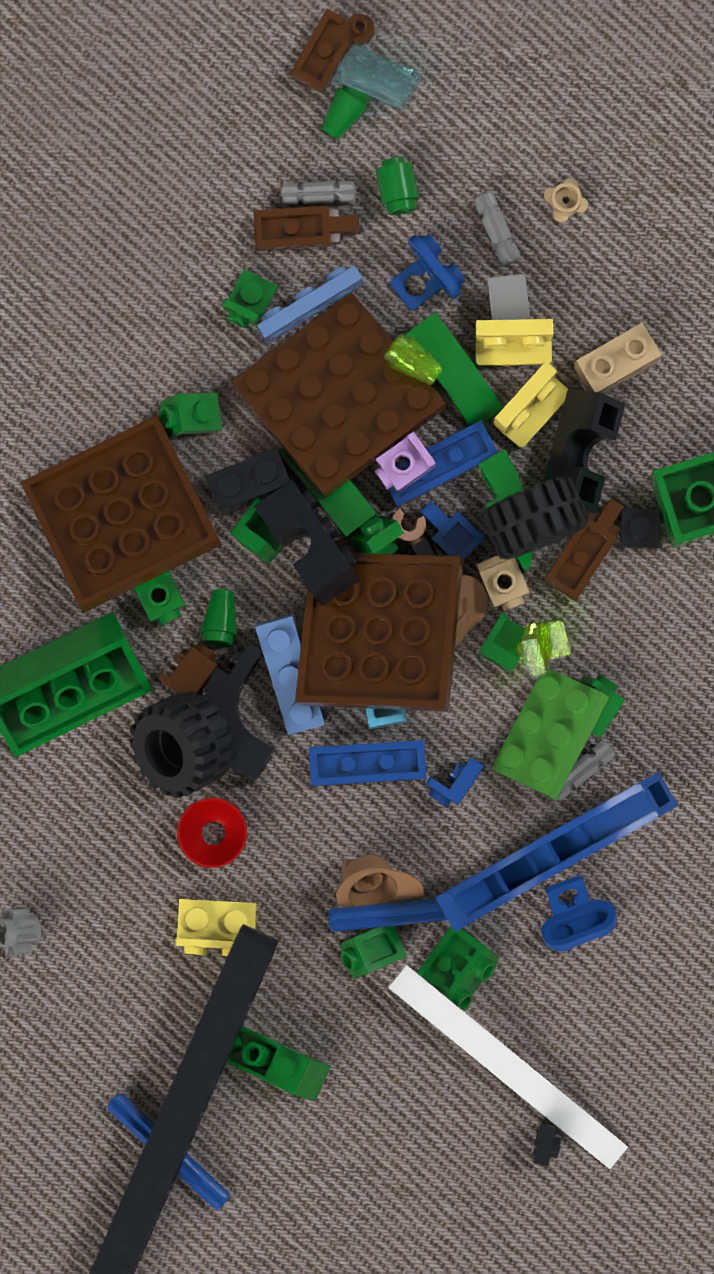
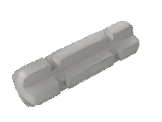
(318, 193)
(497, 228)
(587, 766)

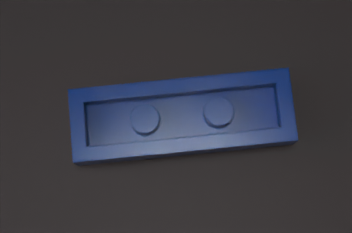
(452, 458)
(367, 763)

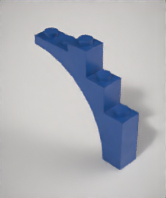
(556, 851)

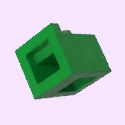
(167, 610)

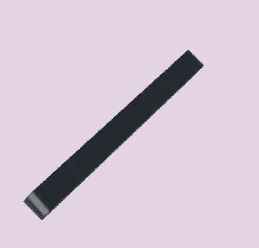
(186, 1102)

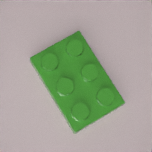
(550, 733)

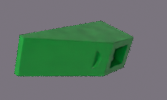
(278, 1064)

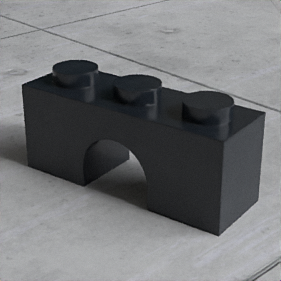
(583, 423)
(325, 567)

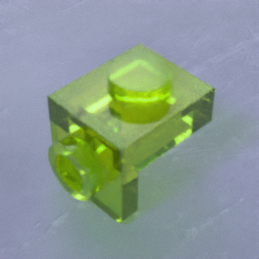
(543, 642)

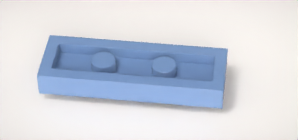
(309, 303)
(281, 652)

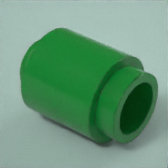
(397, 186)

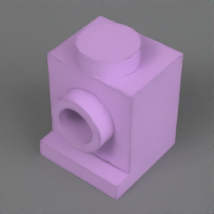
(420, 464)

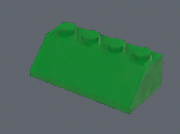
(68, 684)

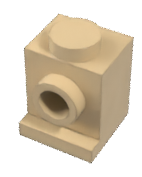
(508, 598)

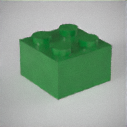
(686, 499)

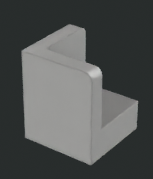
(508, 297)

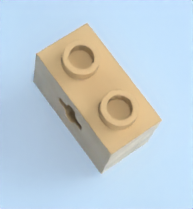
(618, 360)

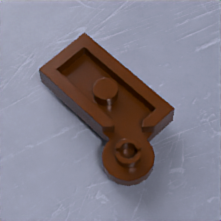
(329, 47)

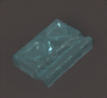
(378, 77)

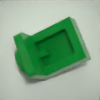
(190, 414)
(377, 536)

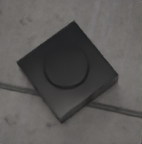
(639, 529)
(546, 1144)

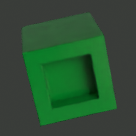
(256, 536)
(502, 644)

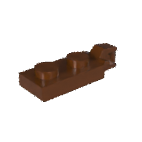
(301, 227)
(585, 552)

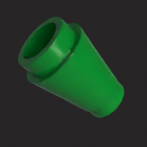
(344, 111)
(219, 621)

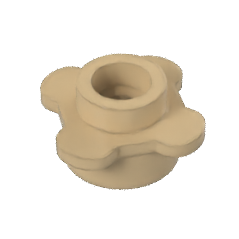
(570, 190)

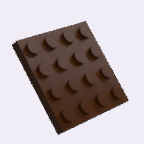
(335, 396)
(120, 514)
(384, 637)

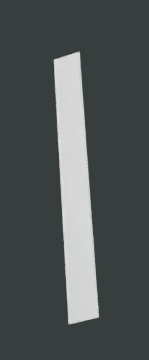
(508, 1067)

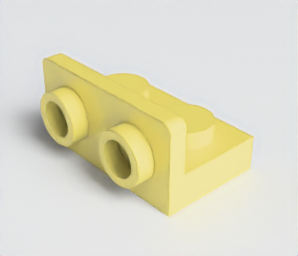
(513, 342)
(531, 406)
(212, 924)

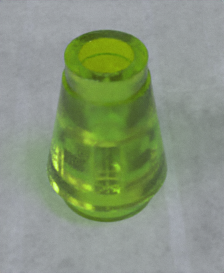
(412, 359)

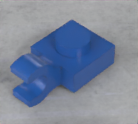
(454, 535)

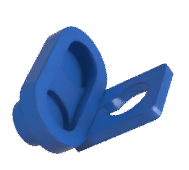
(442, 277)
(576, 921)

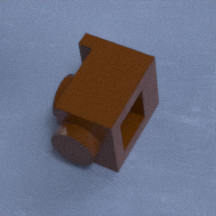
(191, 670)

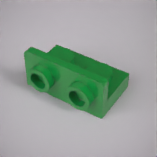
(458, 966)

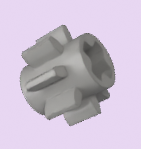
(19, 931)

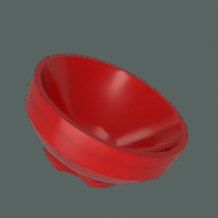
(191, 827)

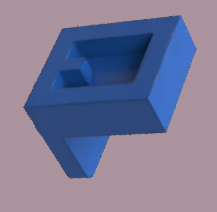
(462, 778)

